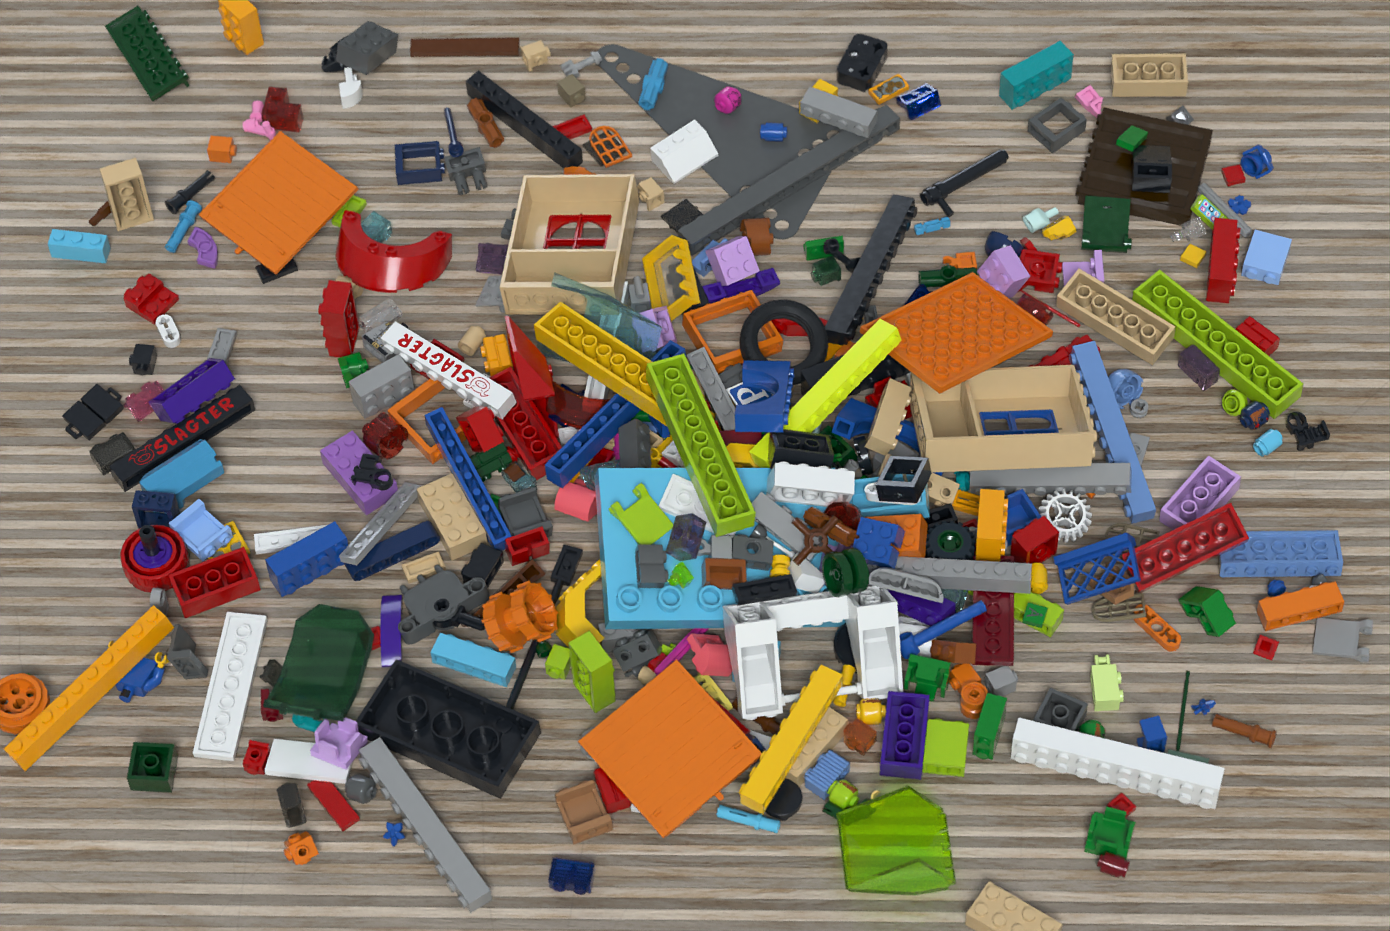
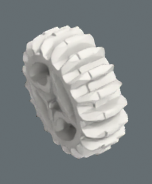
(1076, 504)

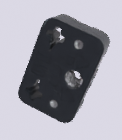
(862, 62)

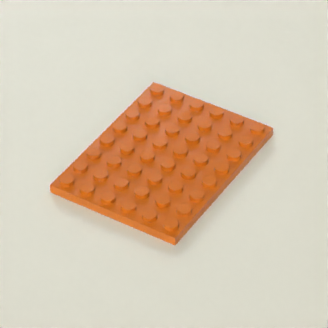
(960, 332)

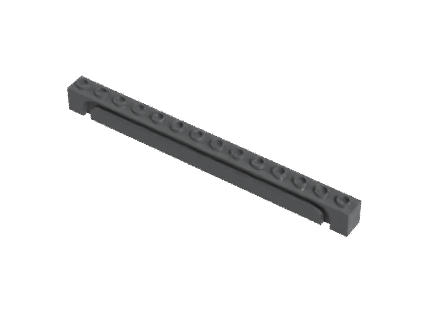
(785, 182)

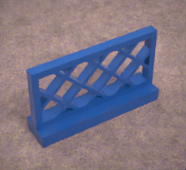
(1097, 552)

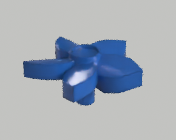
(1203, 706)
(394, 833)

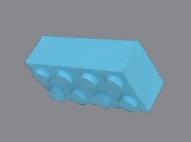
(871, 509)

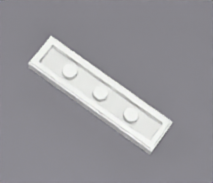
(279, 540)

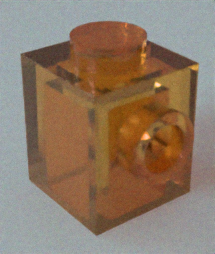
(859, 737)

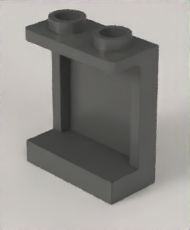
(523, 512)

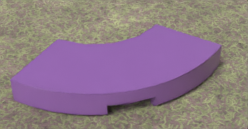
(205, 246)

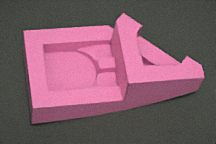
(1090, 100)

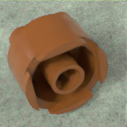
(758, 235)

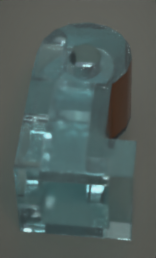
(517, 477)

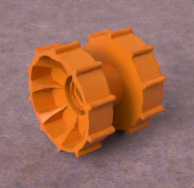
(519, 617)

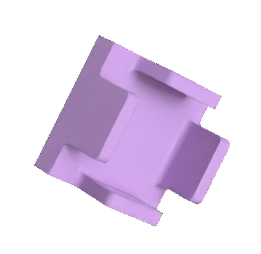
(338, 743)

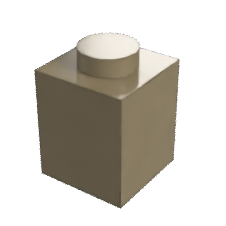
(571, 90)

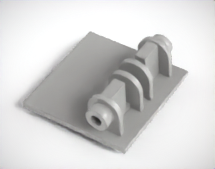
(491, 293)

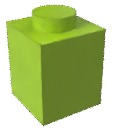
(558, 662)

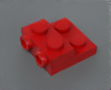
(1042, 269)
(149, 298)

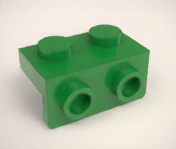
(815, 248)

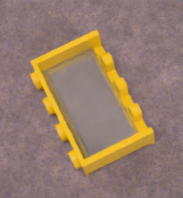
(671, 276)

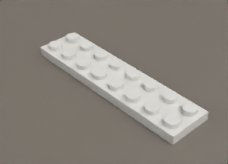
(230, 686)

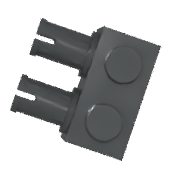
(468, 164)

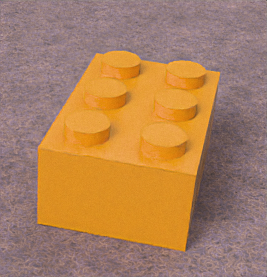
(241, 24)
(991, 525)

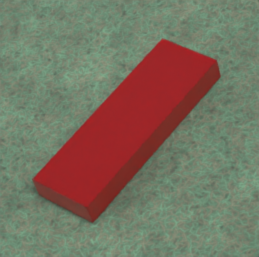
(334, 803)

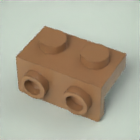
(1117, 595)

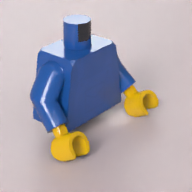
(142, 677)

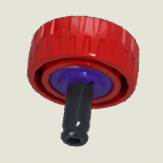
(153, 555)

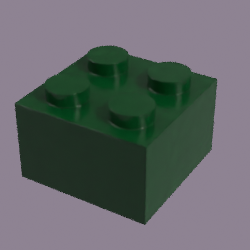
(152, 767)

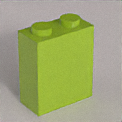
(945, 747)

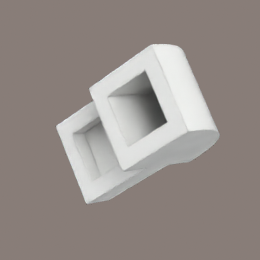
(351, 90)

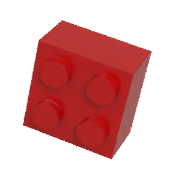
(480, 428)
(1035, 542)

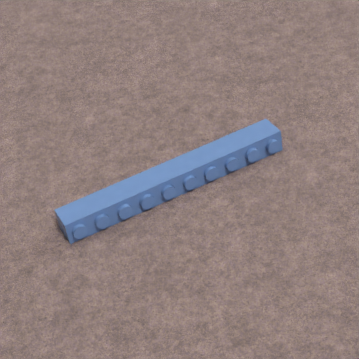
(1112, 428)

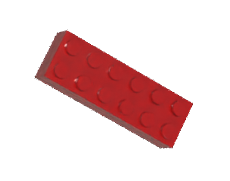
(526, 428)
(1187, 547)

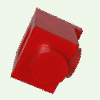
(256, 757)

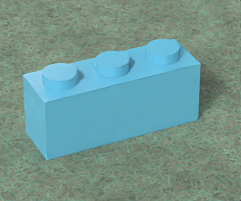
(79, 246)

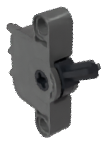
(441, 605)

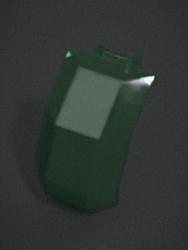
(323, 664)

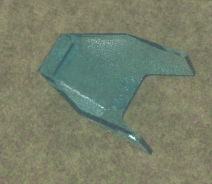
(612, 317)

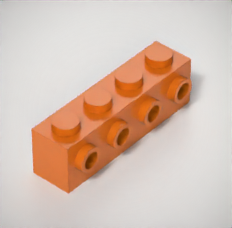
(1300, 605)

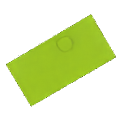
(592, 671)

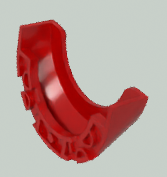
(388, 266)

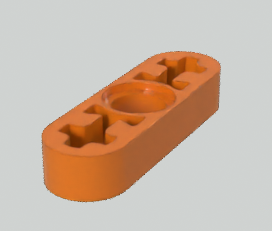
(1158, 636)

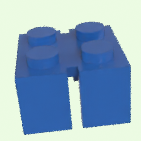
(1020, 513)
(875, 542)

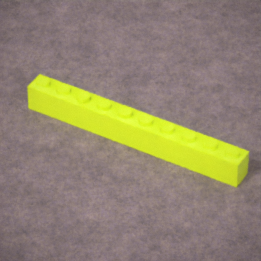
(835, 384)

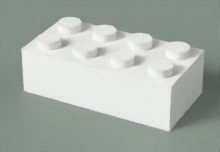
(810, 484)

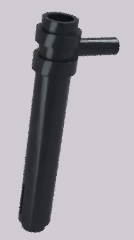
(940, 190)

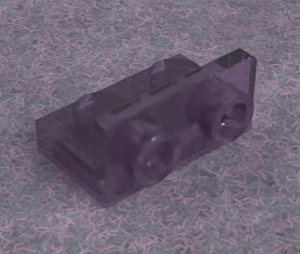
(491, 258)

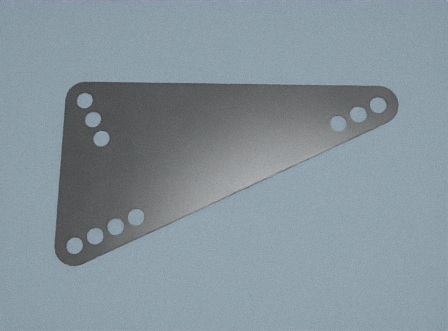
(736, 136)

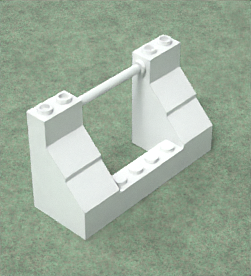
(754, 654)

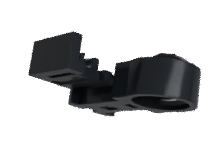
(1306, 436)
(369, 470)

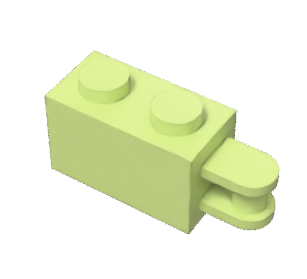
(1105, 684)

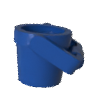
(1256, 161)

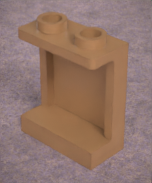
(583, 811)

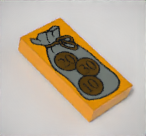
(888, 89)

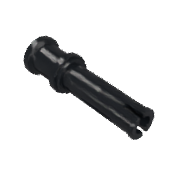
(183, 196)

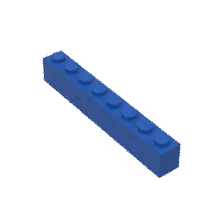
(467, 477)

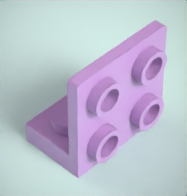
(1093, 268)

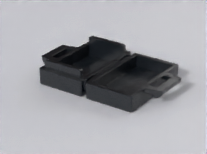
(90, 420)

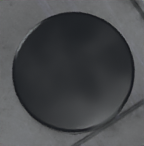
(864, 457)
(785, 801)

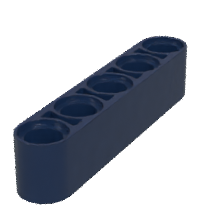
(395, 550)

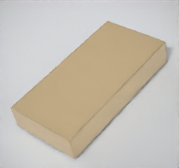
(422, 566)

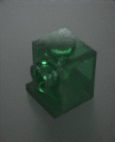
(826, 271)

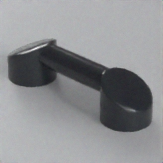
(831, 247)

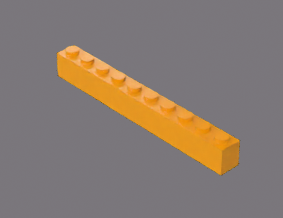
(89, 688)

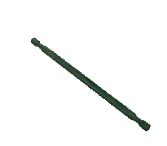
(1182, 711)

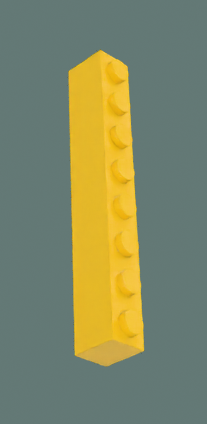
(791, 739)

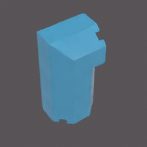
(184, 472)

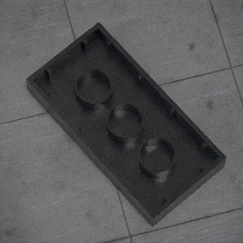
(448, 728)

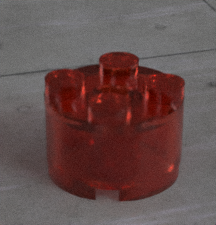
(384, 436)

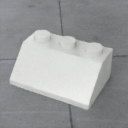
(683, 152)

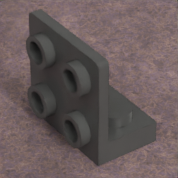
(182, 655)

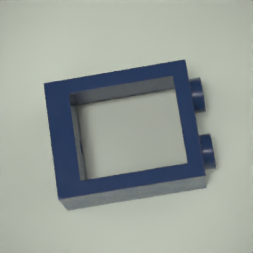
(419, 150)
(162, 503)

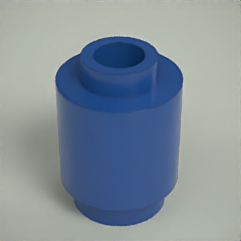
(773, 131)

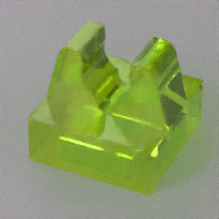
(680, 576)

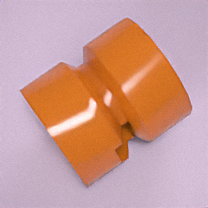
(972, 699)

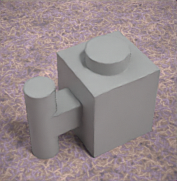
(639, 295)

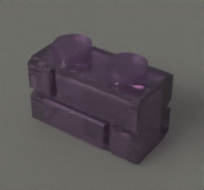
(1198, 367)

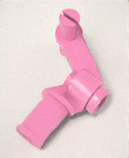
(253, 124)

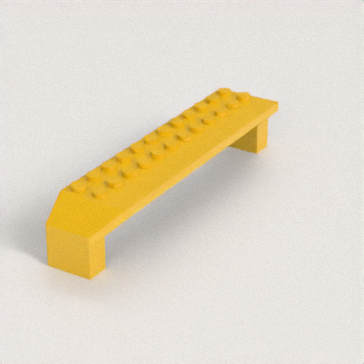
(571, 609)

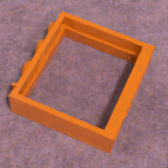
(725, 306)
(410, 404)

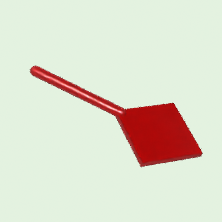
(1055, 311)

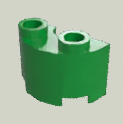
(352, 366)

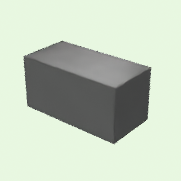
(871, 314)

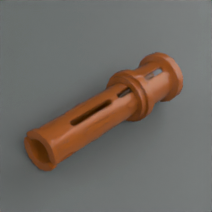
(1254, 732)

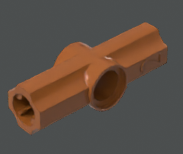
(485, 122)
(840, 532)

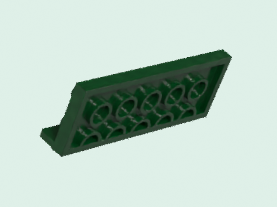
(147, 53)

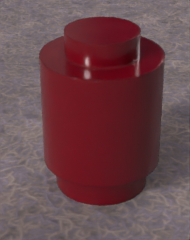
(1113, 864)

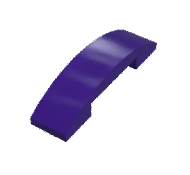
(760, 284)
(389, 633)

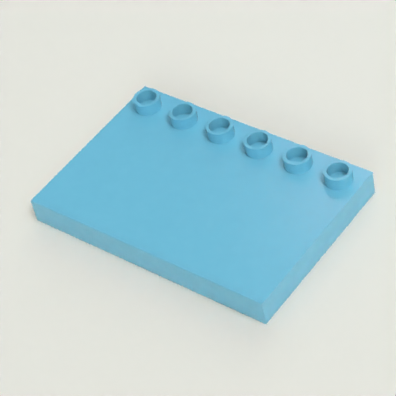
(668, 606)

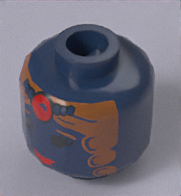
(1254, 415)

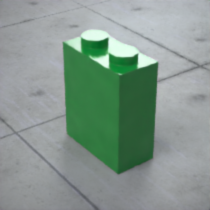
(989, 726)

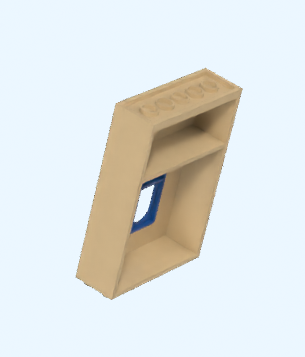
(954, 432)

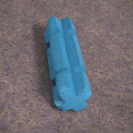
(932, 225)

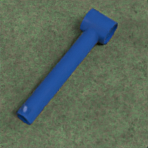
(910, 643)

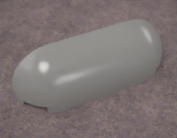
(906, 583)

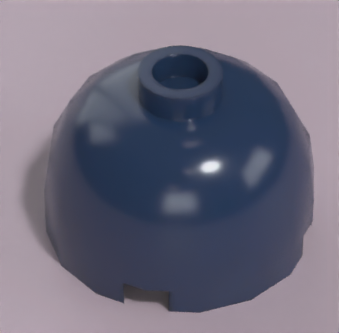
(998, 240)

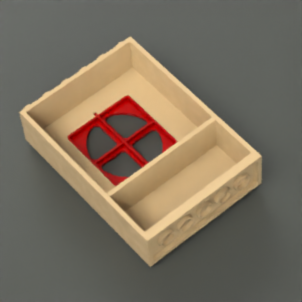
(543, 208)

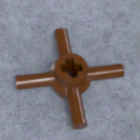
(808, 538)

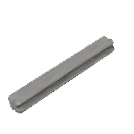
(1224, 208)

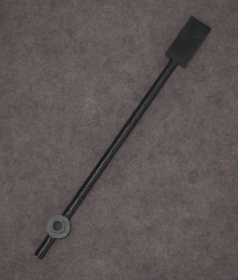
(561, 575)

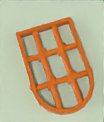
(607, 151)

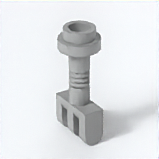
(570, 68)

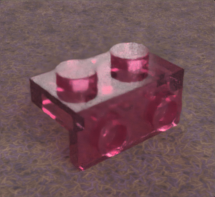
(139, 403)

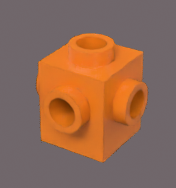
(300, 848)

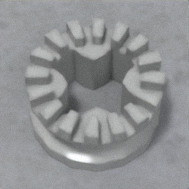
(1136, 412)

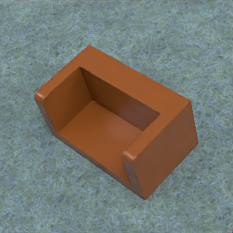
(723, 572)

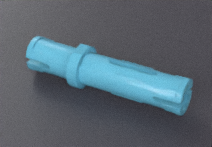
(754, 820)

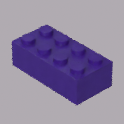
(192, 390)
(904, 735)

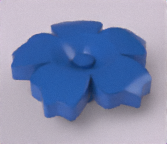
(1239, 205)

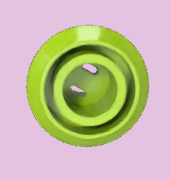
(1234, 402)

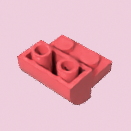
(576, 500)
(711, 655)

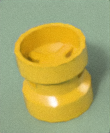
(780, 566)

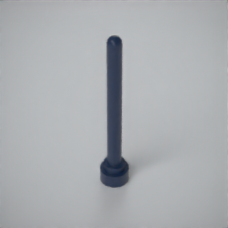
(455, 147)

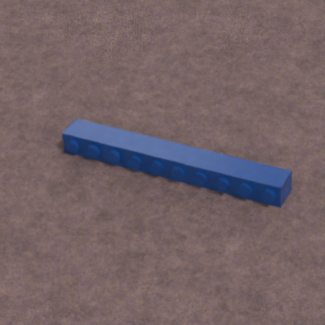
(598, 431)

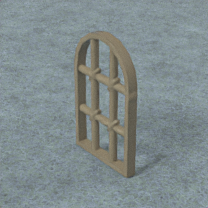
(1140, 536)
(1127, 611)

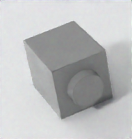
(1001, 681)

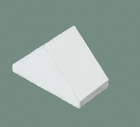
(806, 576)

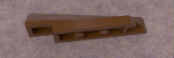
(528, 571)

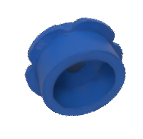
(1276, 588)

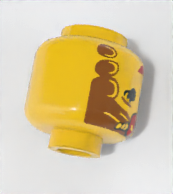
(870, 711)

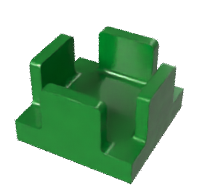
(928, 675)
(1110, 833)

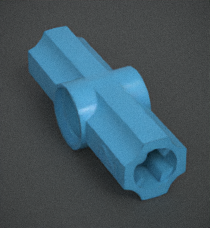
(653, 84)

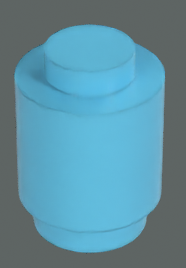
(1268, 442)

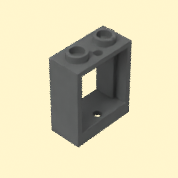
(1048, 138)

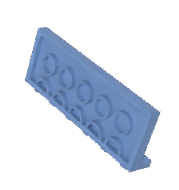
(1284, 555)

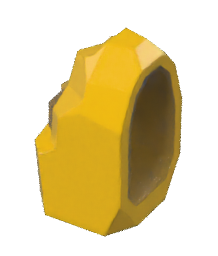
(1059, 229)

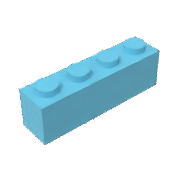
(473, 659)

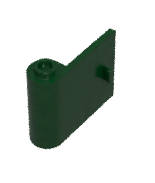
(1106, 224)

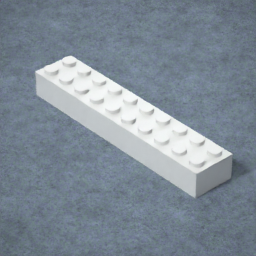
(1117, 763)

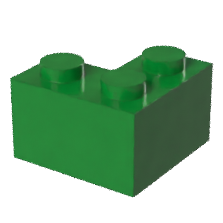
(1210, 608)

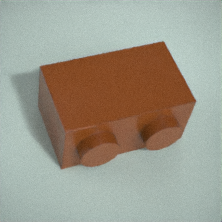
(953, 651)

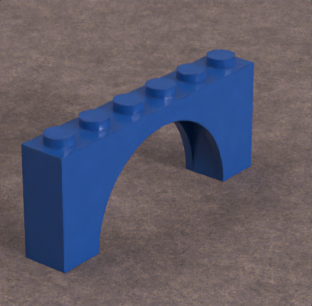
(773, 412)
(858, 418)

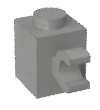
(717, 547)

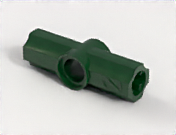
(942, 277)

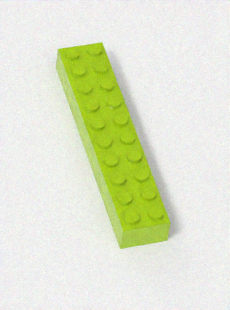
(1236, 357)
(700, 445)

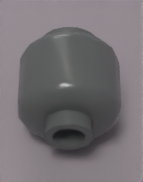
(360, 789)

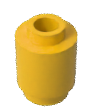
(1039, 578)

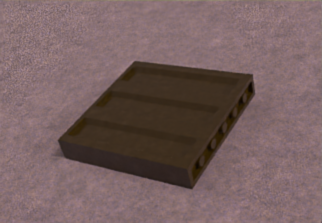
(1110, 166)

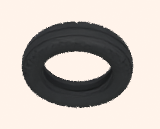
(785, 310)

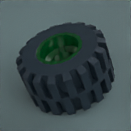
(950, 542)

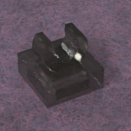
(271, 672)

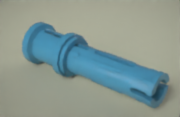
(186, 220)

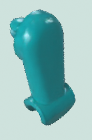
(306, 722)

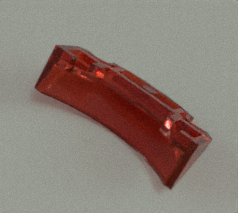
(572, 408)

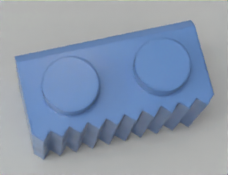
(827, 770)

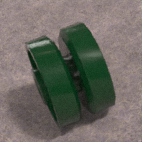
(845, 572)

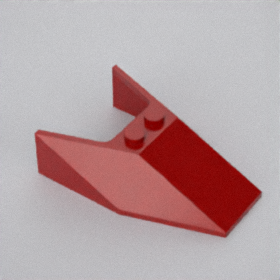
(532, 370)

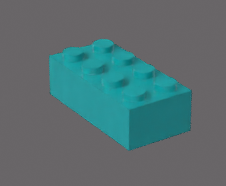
(1036, 75)

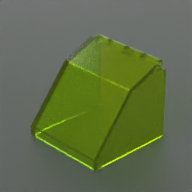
(896, 845)

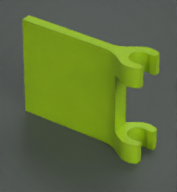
(643, 518)

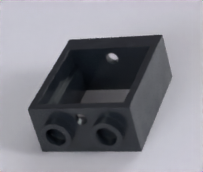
(909, 491)

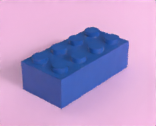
(307, 559)

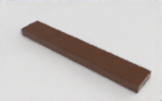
(464, 47)

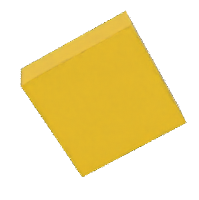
(1193, 256)

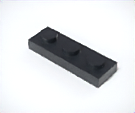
(764, 589)

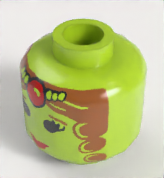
(843, 794)

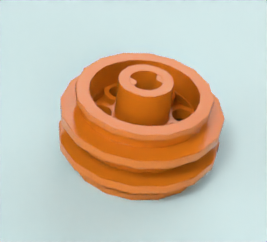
(22, 708)

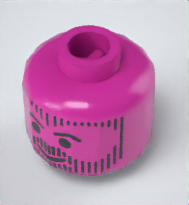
(727, 100)

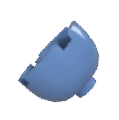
(1125, 386)

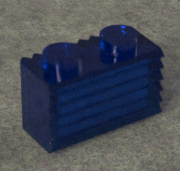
(571, 875)

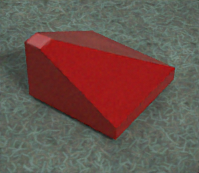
(1266, 647)

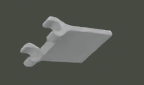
(1341, 638)

